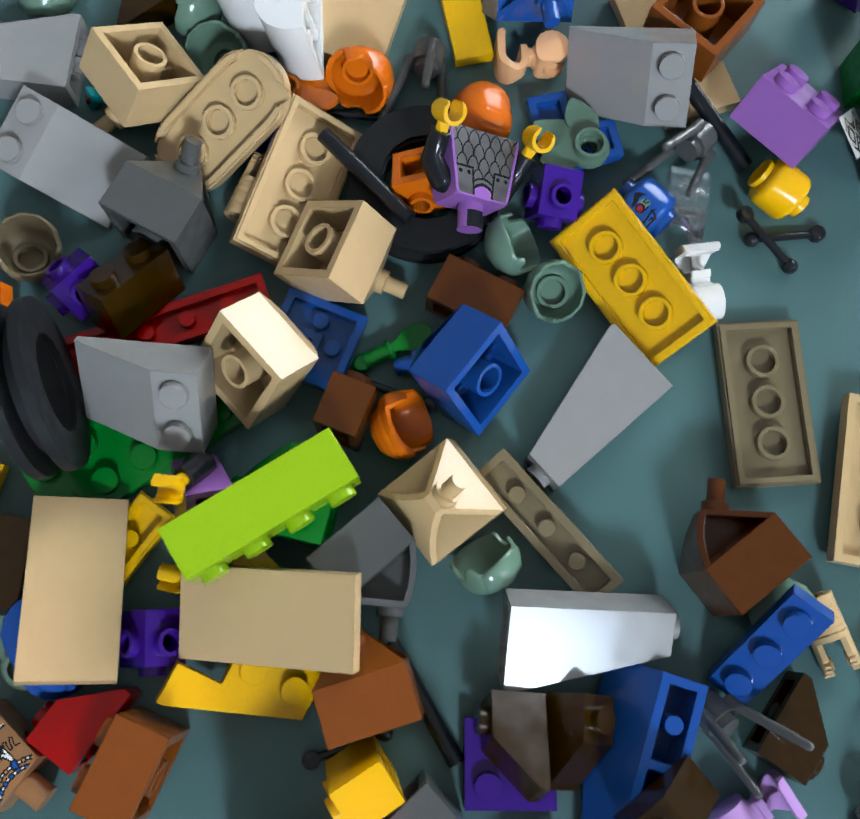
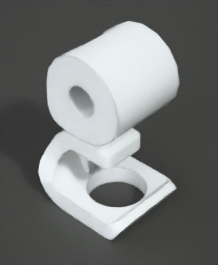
(690, 262)

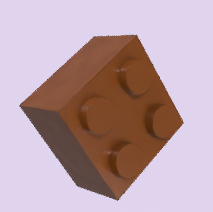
(716, 22)
(129, 765)

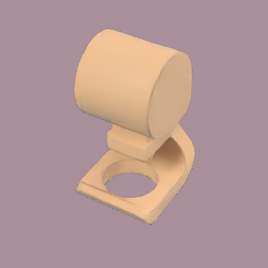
(544, 58)

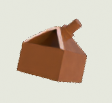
(370, 701)

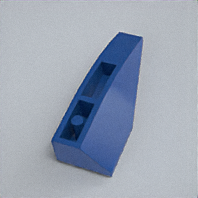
(653, 729)

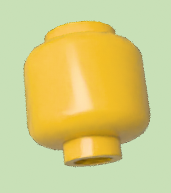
(779, 189)

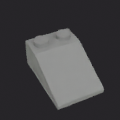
(632, 72)
(61, 154)
(150, 391)

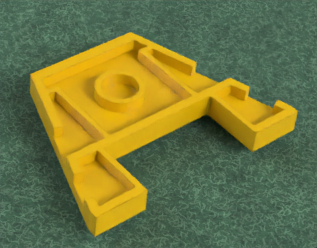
(242, 687)

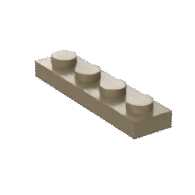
(549, 527)

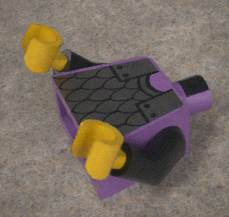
(475, 168)
(190, 483)

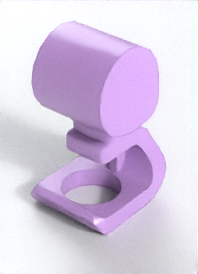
(775, 796)

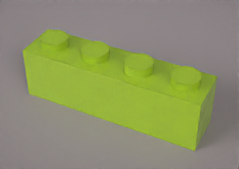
(260, 507)

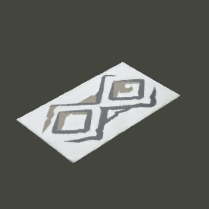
(851, 126)

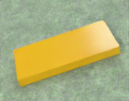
(633, 279)

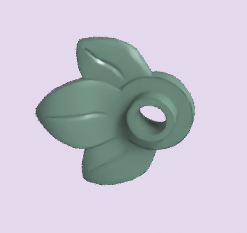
(576, 131)

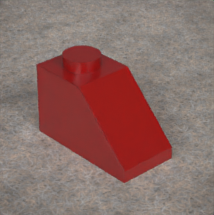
(69, 726)

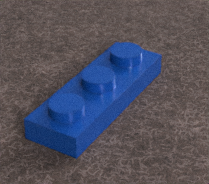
(771, 644)

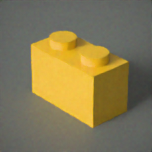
(362, 782)

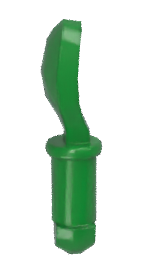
(406, 341)

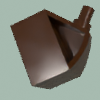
(736, 555)

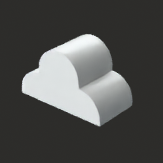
(284, 27)

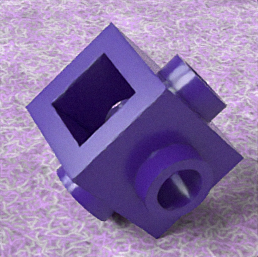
(553, 196)
(62, 279)
(149, 640)

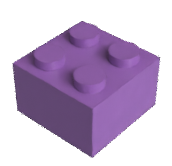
(787, 113)

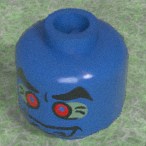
(650, 203)

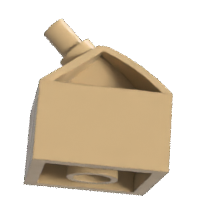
(137, 73)
(340, 253)
(257, 358)
(442, 501)

